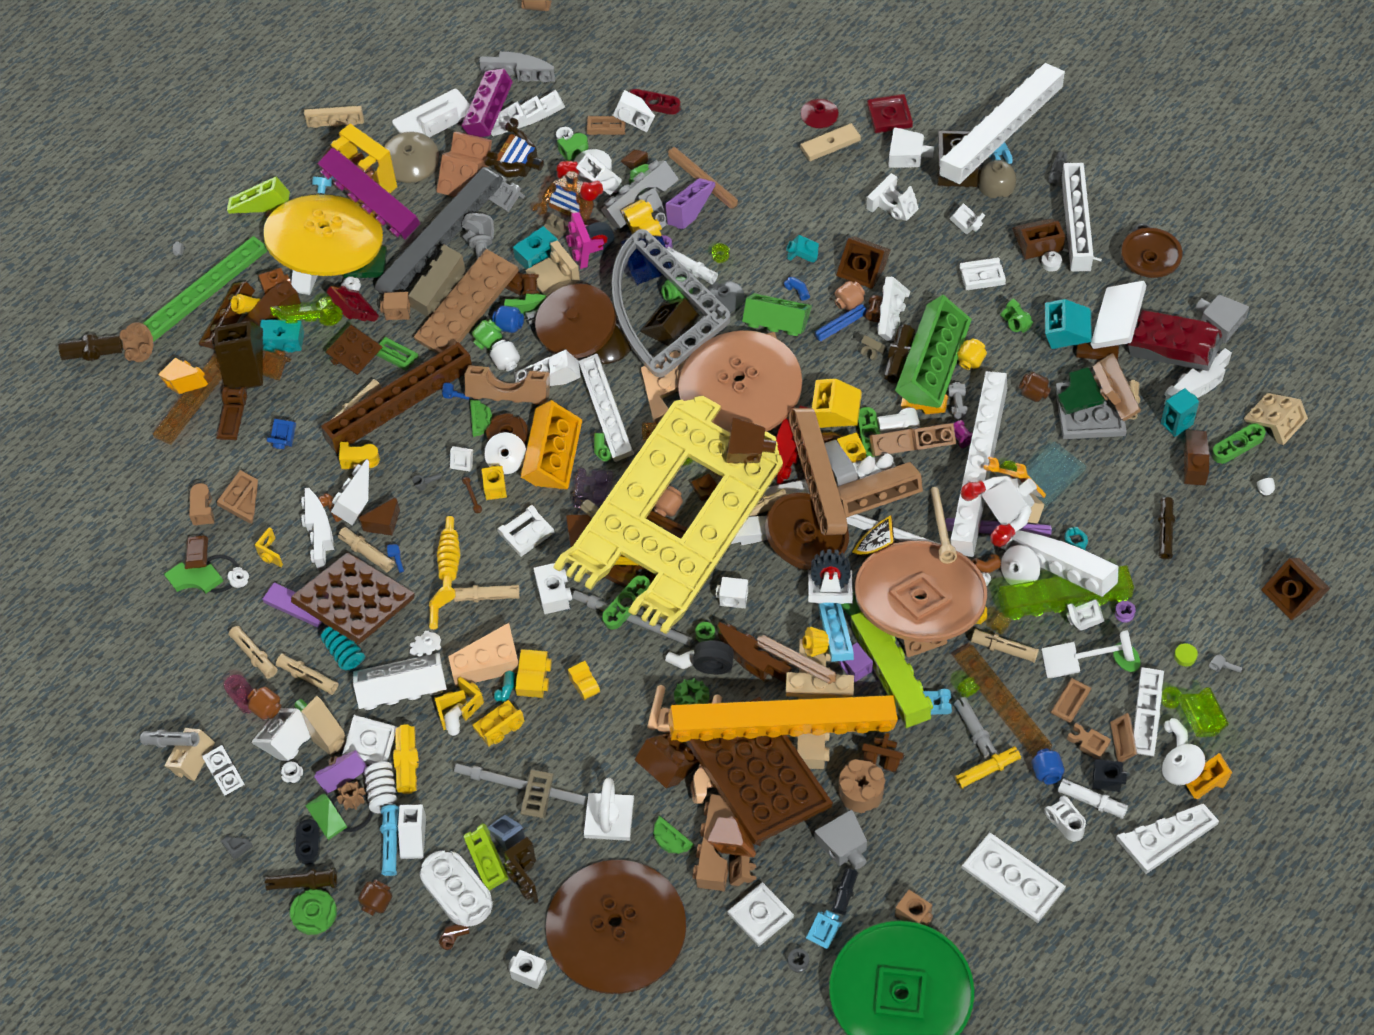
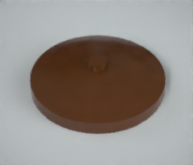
(575, 320)
(796, 533)

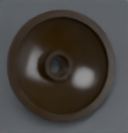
(615, 348)

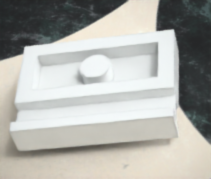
(982, 274)

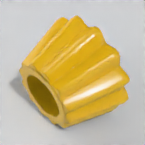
(815, 642)

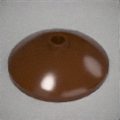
(1151, 245)

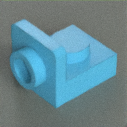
(824, 928)

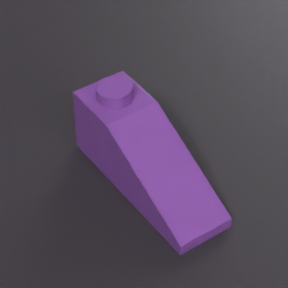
(688, 203)

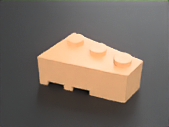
(485, 657)

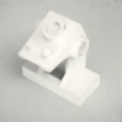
(886, 194)

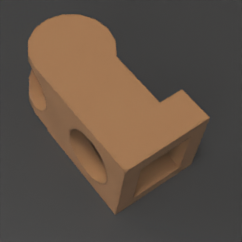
(199, 505)

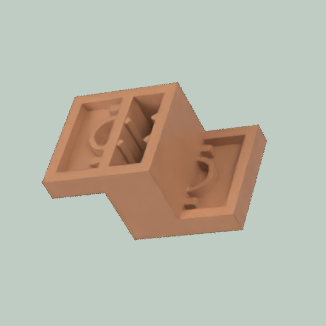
(462, 162)

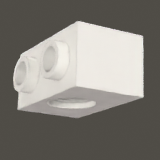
(552, 599)

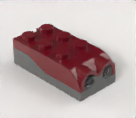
(1175, 340)

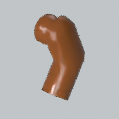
(326, 500)
(990, 565)

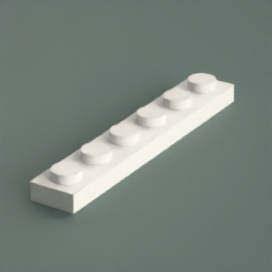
(606, 407)

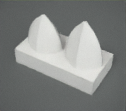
(873, 465)

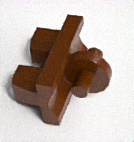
(892, 757)

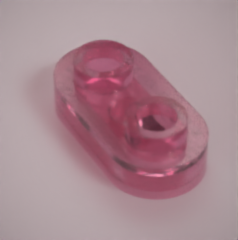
(238, 696)

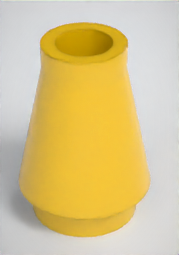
(243, 303)

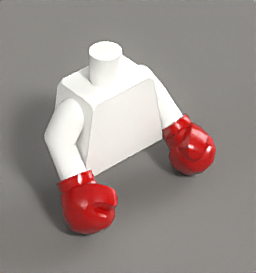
(602, 177)
(1008, 501)

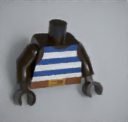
(516, 155)

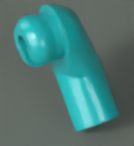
(508, 684)

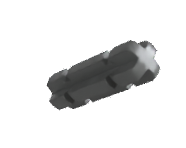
(1057, 167)

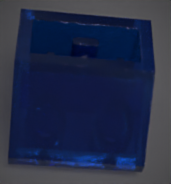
(641, 267)

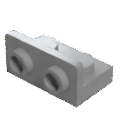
(506, 195)

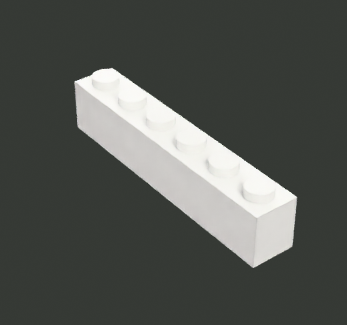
(1077, 217)

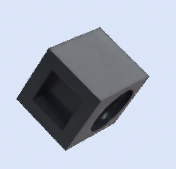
(1104, 767)

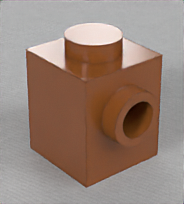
(272, 279)

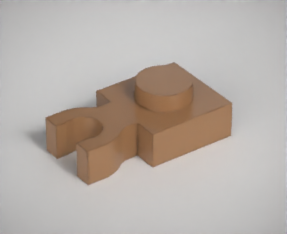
(1091, 743)

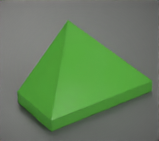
(326, 816)

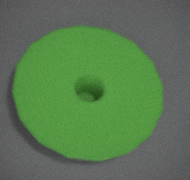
(1130, 666)

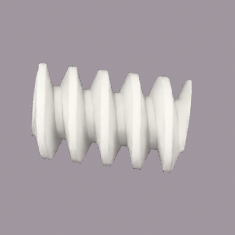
(380, 786)

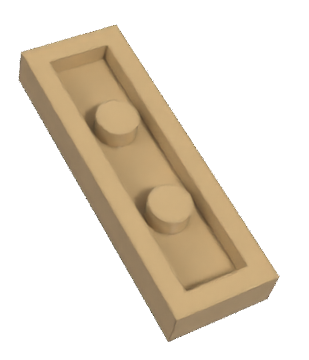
(809, 686)

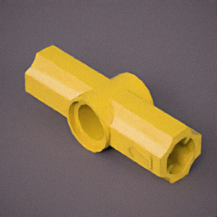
(405, 759)

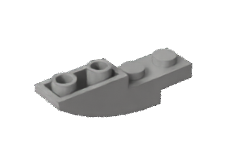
(524, 66)

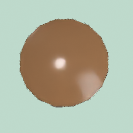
(137, 342)

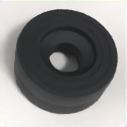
(713, 657)

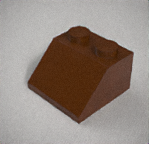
(862, 262)
(1295, 588)

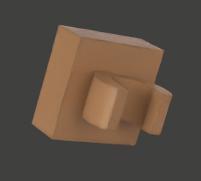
(740, 871)

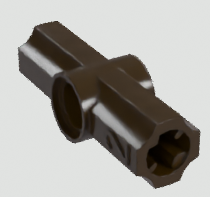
(90, 347)
(899, 352)

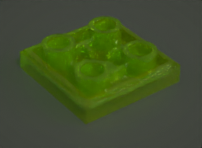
(292, 313)

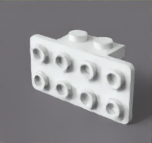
(434, 115)

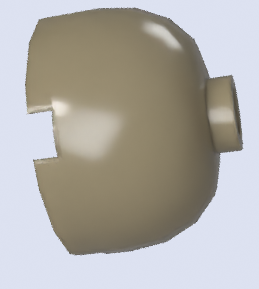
(996, 179)

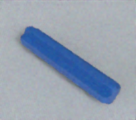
(840, 322)

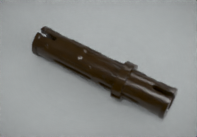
(1166, 522)

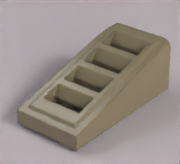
(541, 813)

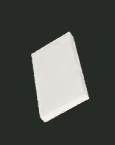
(1118, 315)
(1013, 877)

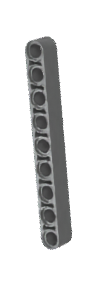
(439, 232)

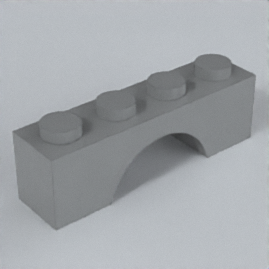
(658, 176)

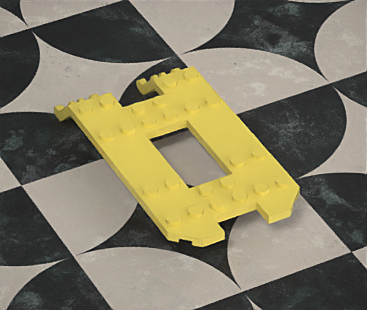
(679, 563)

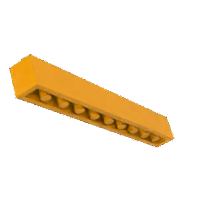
(782, 718)

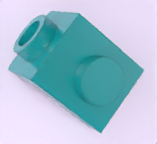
(802, 248)

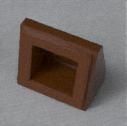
(635, 159)

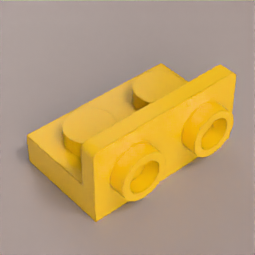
(498, 723)

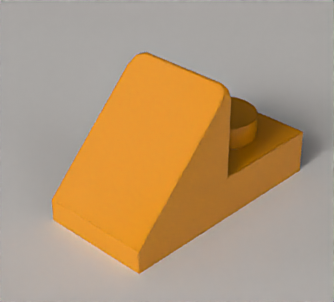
(1214, 774)

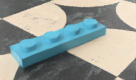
(836, 628)

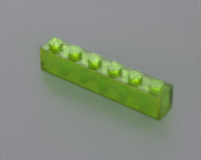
(1056, 593)

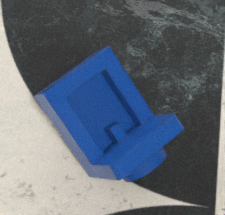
(282, 434)

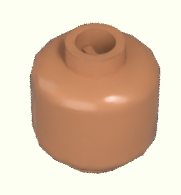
(849, 295)
(669, 502)

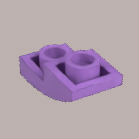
(345, 769)

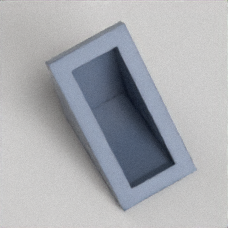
(506, 832)

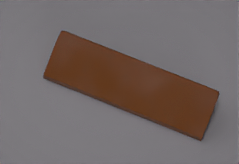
(225, 314)

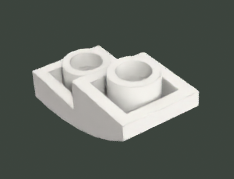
(223, 770)

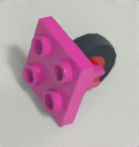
(587, 238)

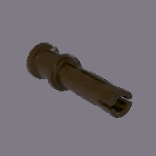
(312, 879)

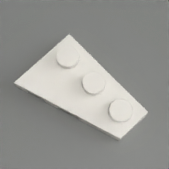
(891, 306)

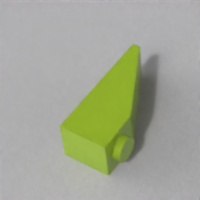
(260, 198)

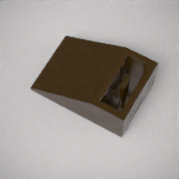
(240, 354)

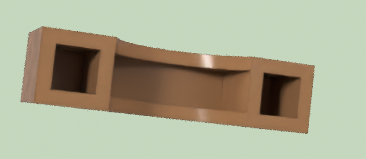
(483, 384)
(712, 869)

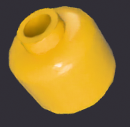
(971, 354)

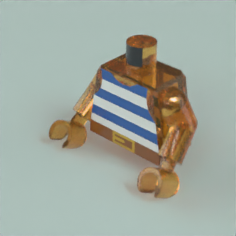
(565, 197)

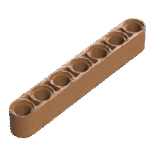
(818, 471)

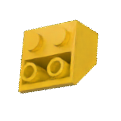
(836, 403)

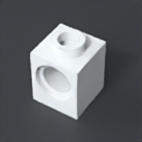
(732, 592)
(532, 977)

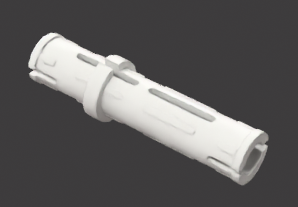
(696, 268)
(1092, 798)

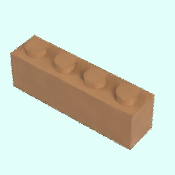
(880, 489)

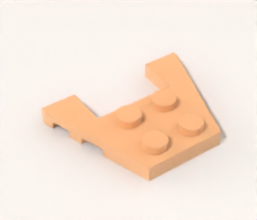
(661, 387)

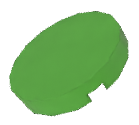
(320, 912)

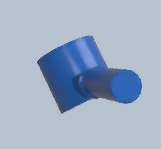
(448, 392)
(394, 551)

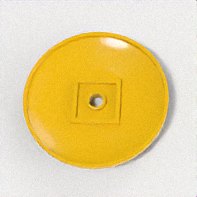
(343, 245)

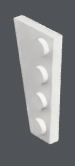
(1159, 841)

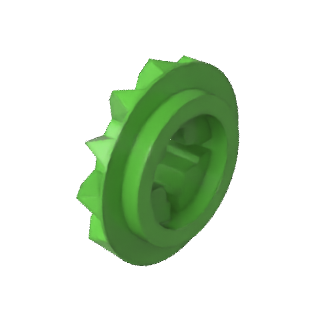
(681, 692)

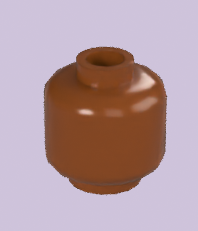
(264, 703)

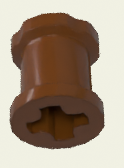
(530, 284)
(874, 308)
(228, 398)

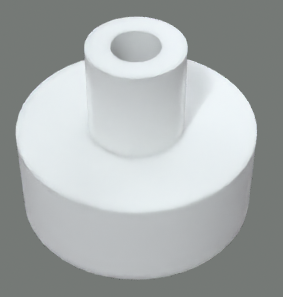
(1051, 261)

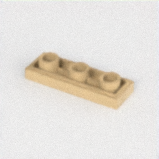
(334, 116)
(830, 142)

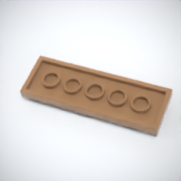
(466, 302)

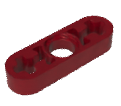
(660, 106)

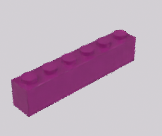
(368, 193)

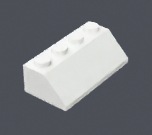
(399, 681)

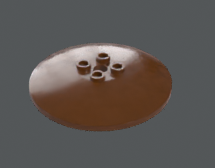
(620, 956)

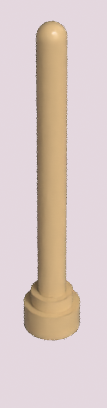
(946, 552)

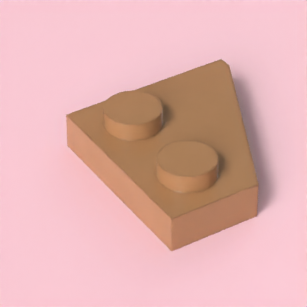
(240, 497)

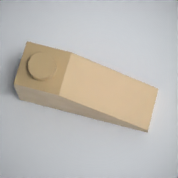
(323, 727)

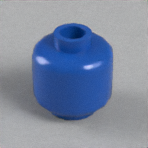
(508, 319)
(1048, 766)

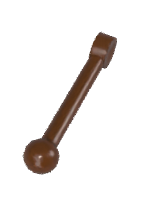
(477, 508)

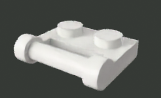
(530, 535)

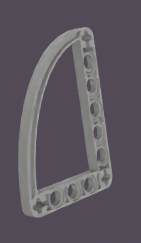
(710, 319)

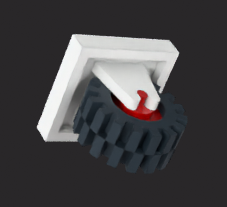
(830, 579)

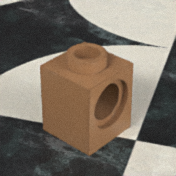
(396, 306)
(913, 901)

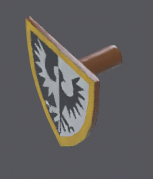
(876, 539)

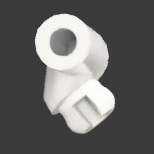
(682, 661)
(452, 719)
(1180, 731)

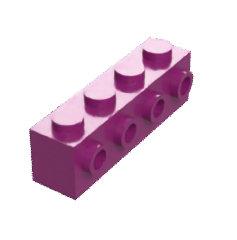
(487, 103)

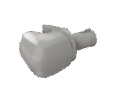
(480, 231)

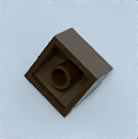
(670, 321)

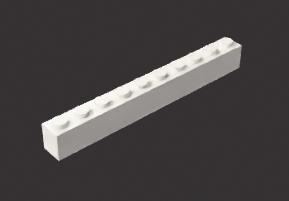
(1001, 123)
(982, 446)

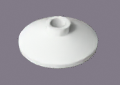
(513, 444)
(1027, 564)
(1183, 764)

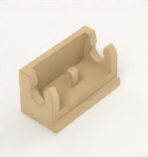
(188, 759)

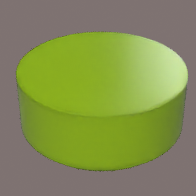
(1185, 655)

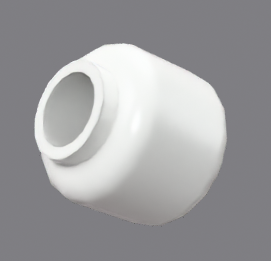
(504, 355)

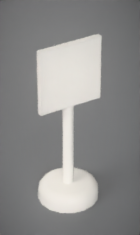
(1063, 659)

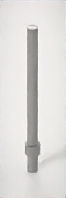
(595, 602)
(478, 773)

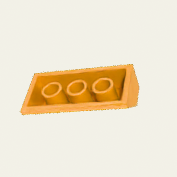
(551, 447)

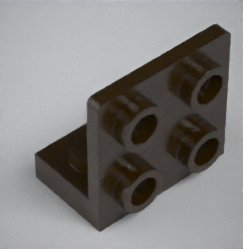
(518, 861)

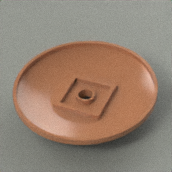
(770, 381)
(908, 569)

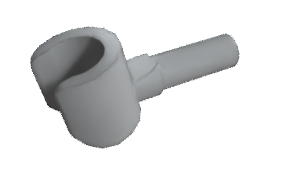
(1219, 662)

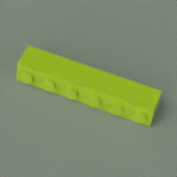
(893, 671)

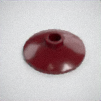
(819, 113)

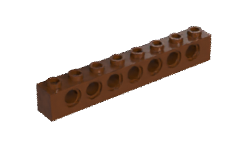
(397, 397)

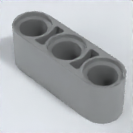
(841, 465)

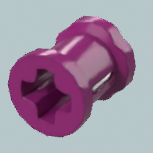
(962, 434)

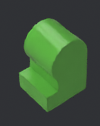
(572, 147)

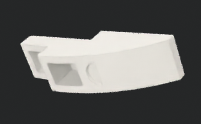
(1202, 381)
(318, 527)

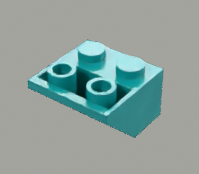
(1067, 323)

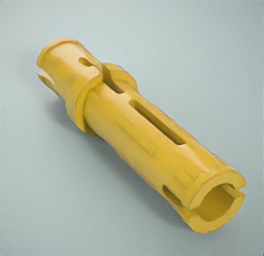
(995, 763)

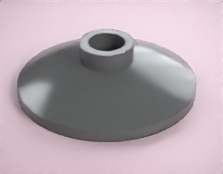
(732, 299)

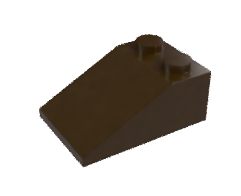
(946, 141)

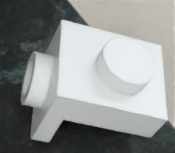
(966, 219)
(1085, 615)

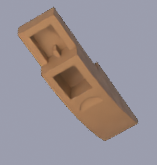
(912, 439)

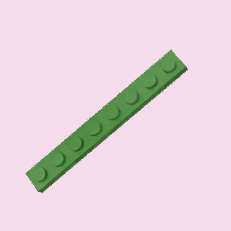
(205, 287)

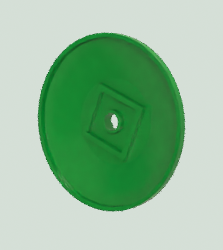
(905, 958)

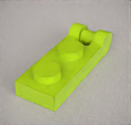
(486, 857)

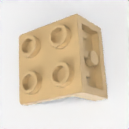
(555, 271)
(1280, 413)

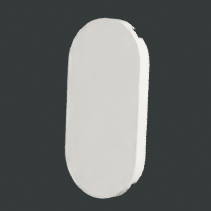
(456, 888)

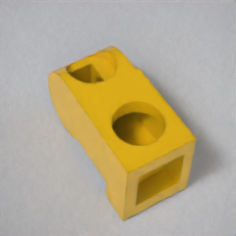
(352, 456)

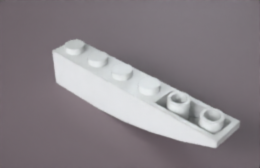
(1069, 562)

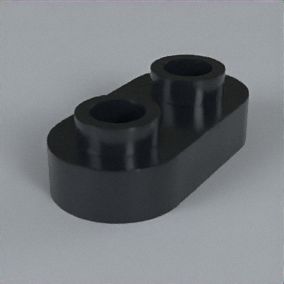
(307, 840)

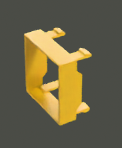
(347, 145)

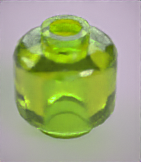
(332, 312)

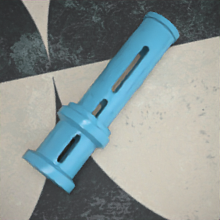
(390, 831)

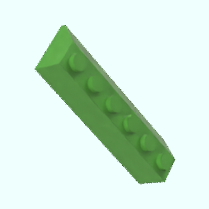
(933, 353)

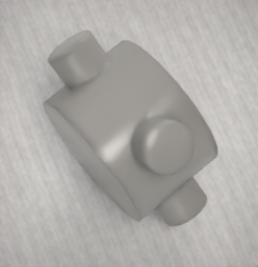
(178, 248)

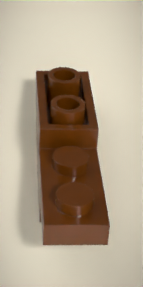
(749, 657)

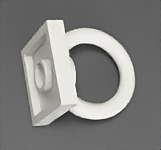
(609, 814)

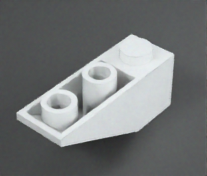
(562, 368)
(355, 495)

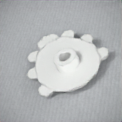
(425, 644)

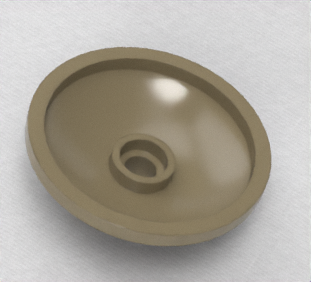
(417, 163)

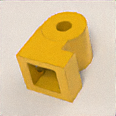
(583, 680)

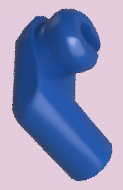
(800, 286)

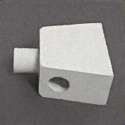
(908, 149)

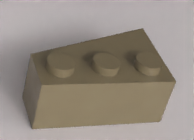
(438, 283)

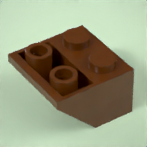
(1039, 238)
(666, 759)

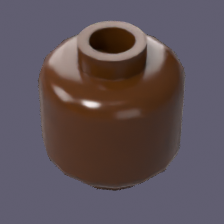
(1034, 386)
(375, 897)

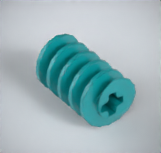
(342, 649)

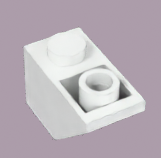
(634, 111)
(411, 831)

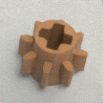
(351, 789)

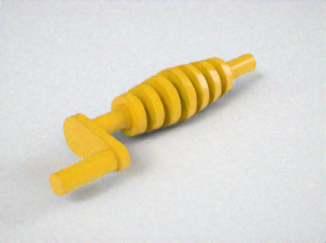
(448, 560)

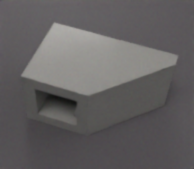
(651, 196)

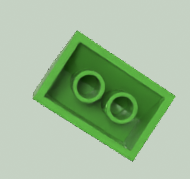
(776, 314)

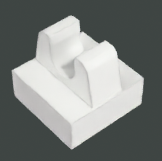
(461, 458)

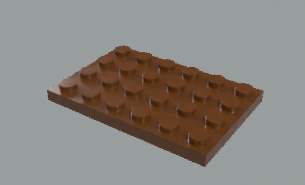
(762, 782)

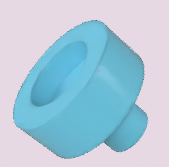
(322, 183)

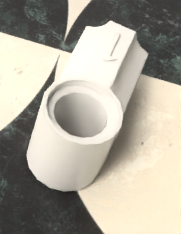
(904, 420)

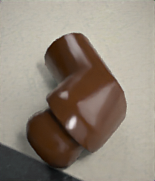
(450, 935)

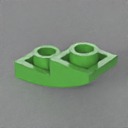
(531, 302)

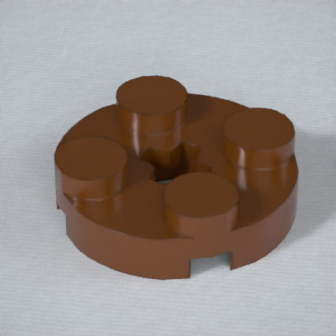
(508, 422)

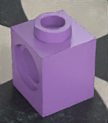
(859, 666)

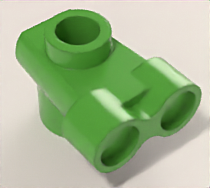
(1016, 317)

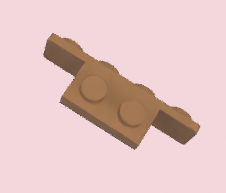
(1115, 387)

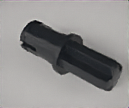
(845, 891)

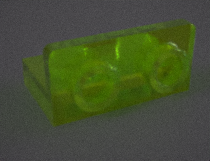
(1203, 713)

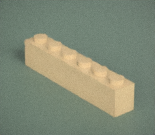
(810, 746)

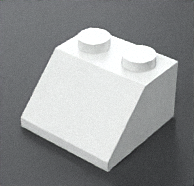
(283, 734)

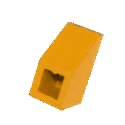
(182, 376)

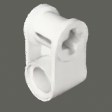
(1064, 815)

